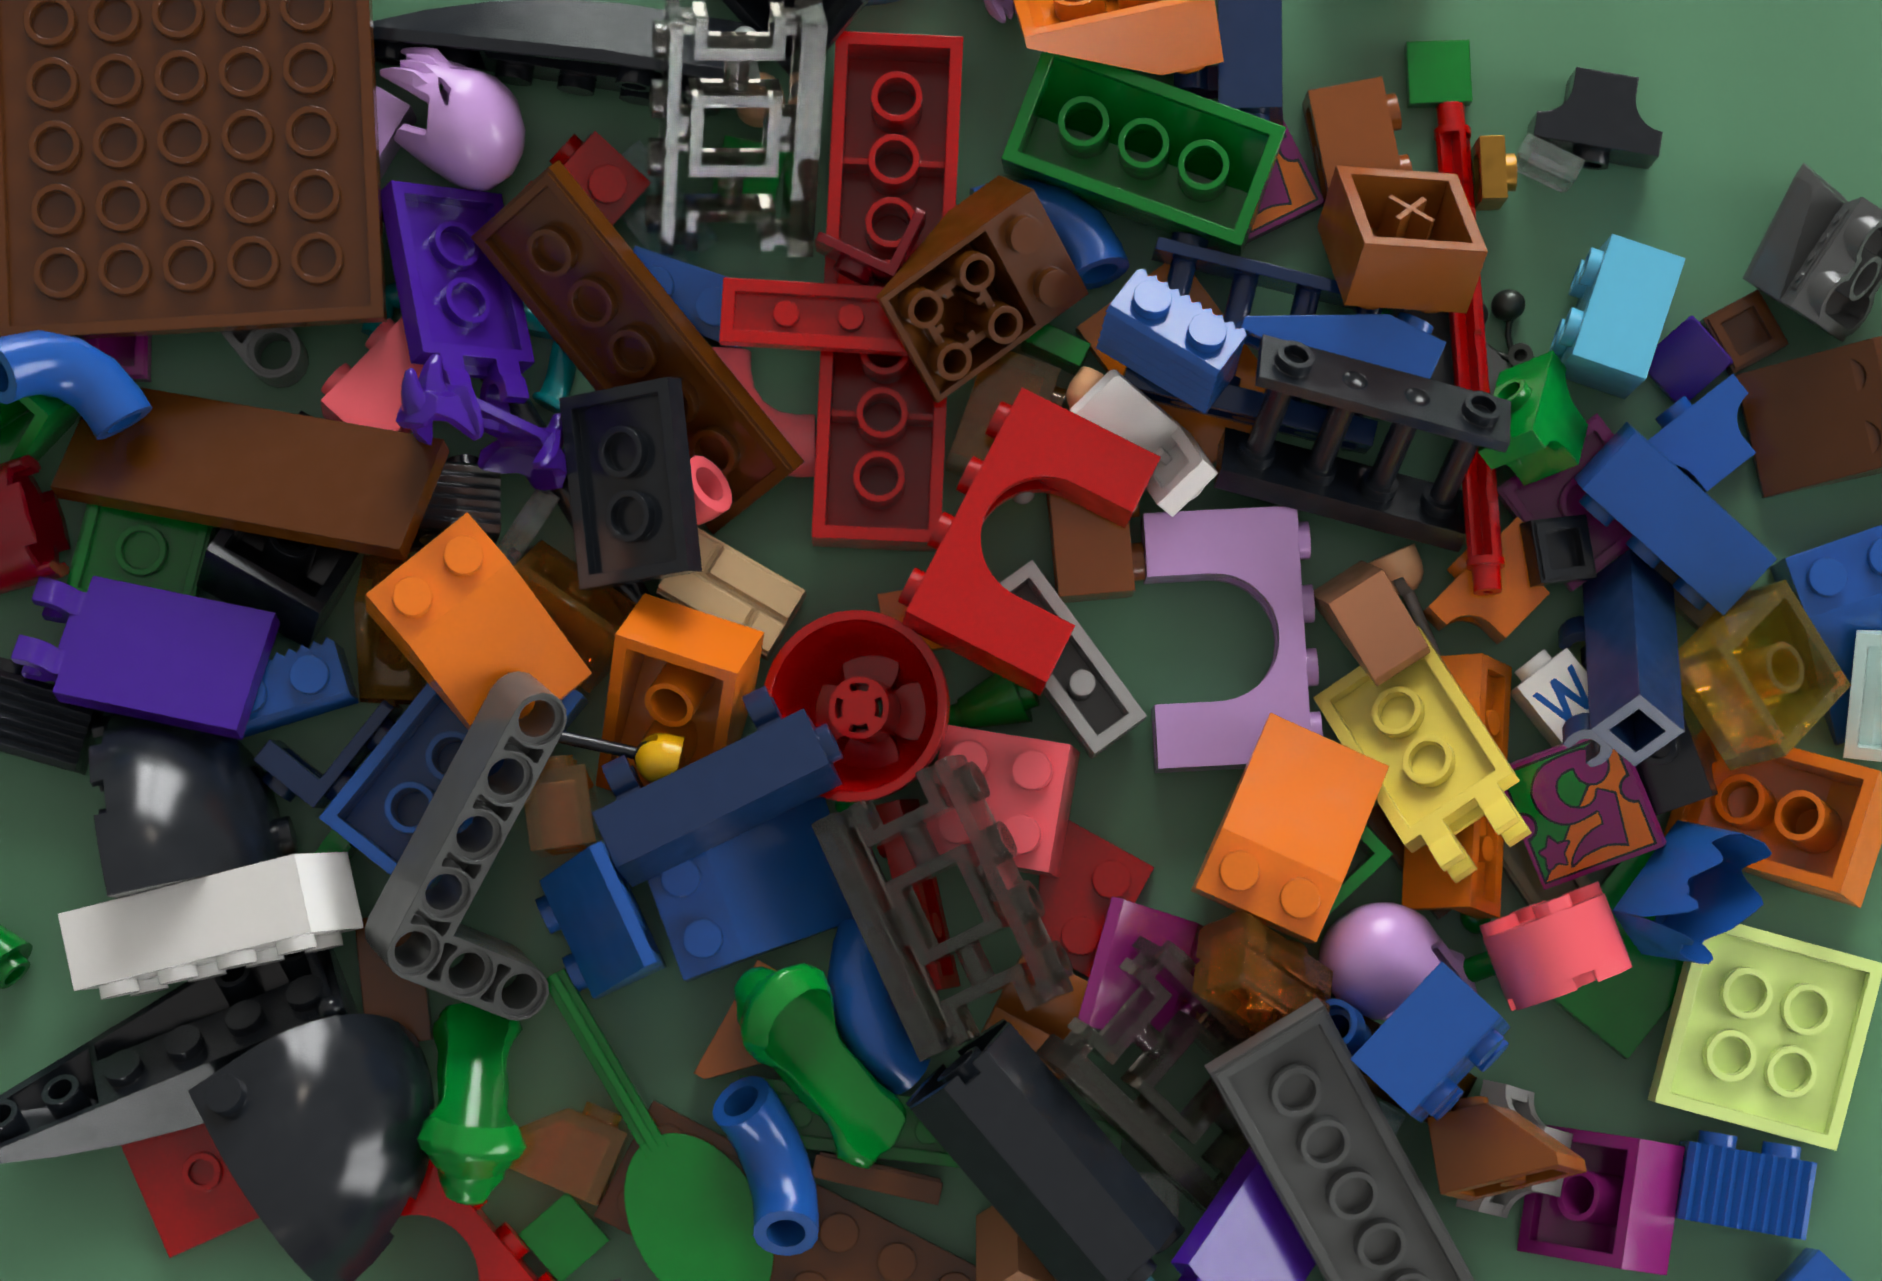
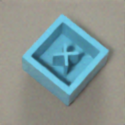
(1618, 314)

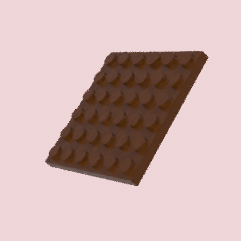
(188, 166)

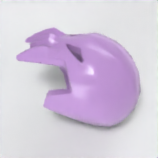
(471, 125)
(1383, 956)

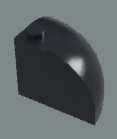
(179, 805)
(325, 1136)

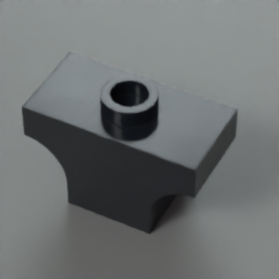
(1599, 122)
(1681, 769)

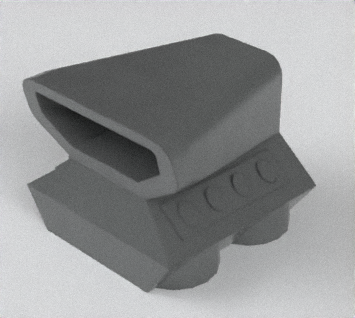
(1821, 255)

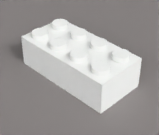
(211, 924)

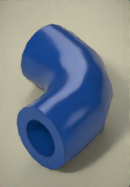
(1084, 233)
(74, 373)
(867, 1014)
(773, 1163)

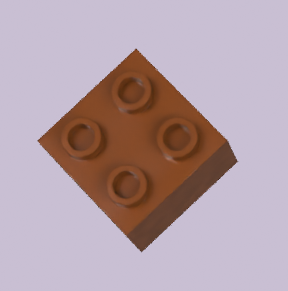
(1401, 239)

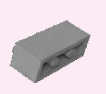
(1083, 683)

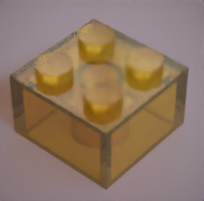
(1759, 676)

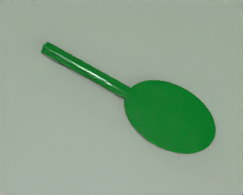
(680, 1193)

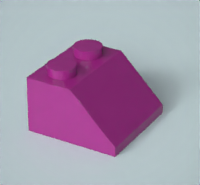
(1109, 986)
(1615, 1211)

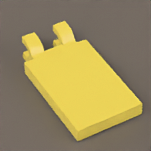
(1438, 756)

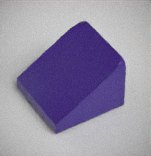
(1687, 361)

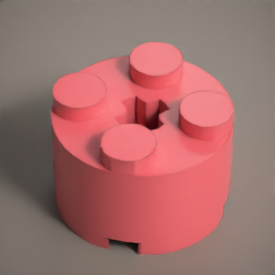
(1555, 947)

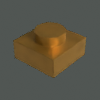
(1492, 172)

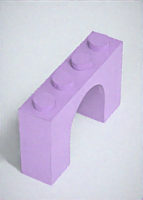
(1261, 555)

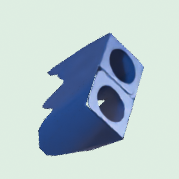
(1692, 890)

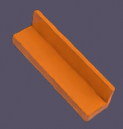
(1425, 884)

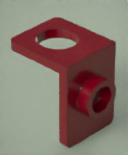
(861, 266)

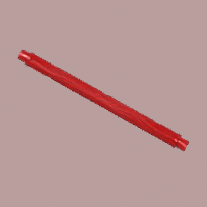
(1471, 372)

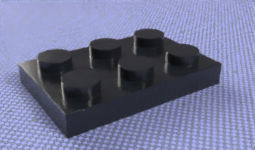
(630, 484)

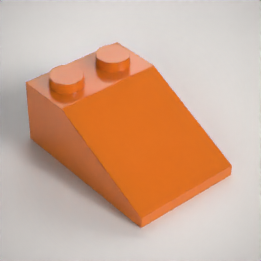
(1125, 33)
(470, 621)
(679, 677)
(1809, 811)
(1291, 829)

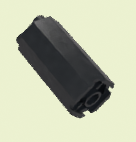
(1044, 1162)

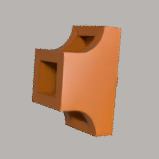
(1492, 613)

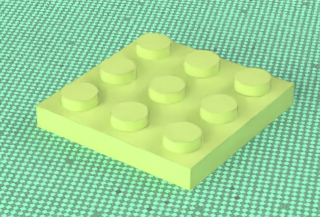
(1768, 1035)

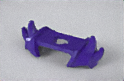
(519, 444)

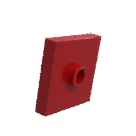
(187, 1188)

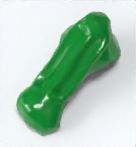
(792, 1027)
(470, 1130)

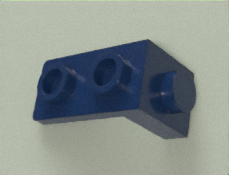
(293, 776)

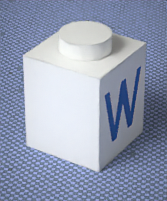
(1551, 692)

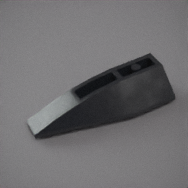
(549, 40)
(139, 1072)

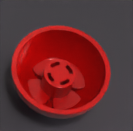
(838, 675)

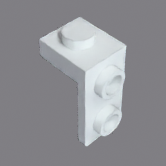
(1134, 416)

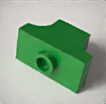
(1545, 424)

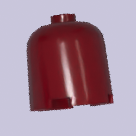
(30, 527)

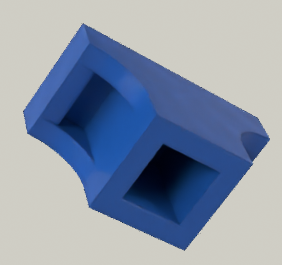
(1705, 435)

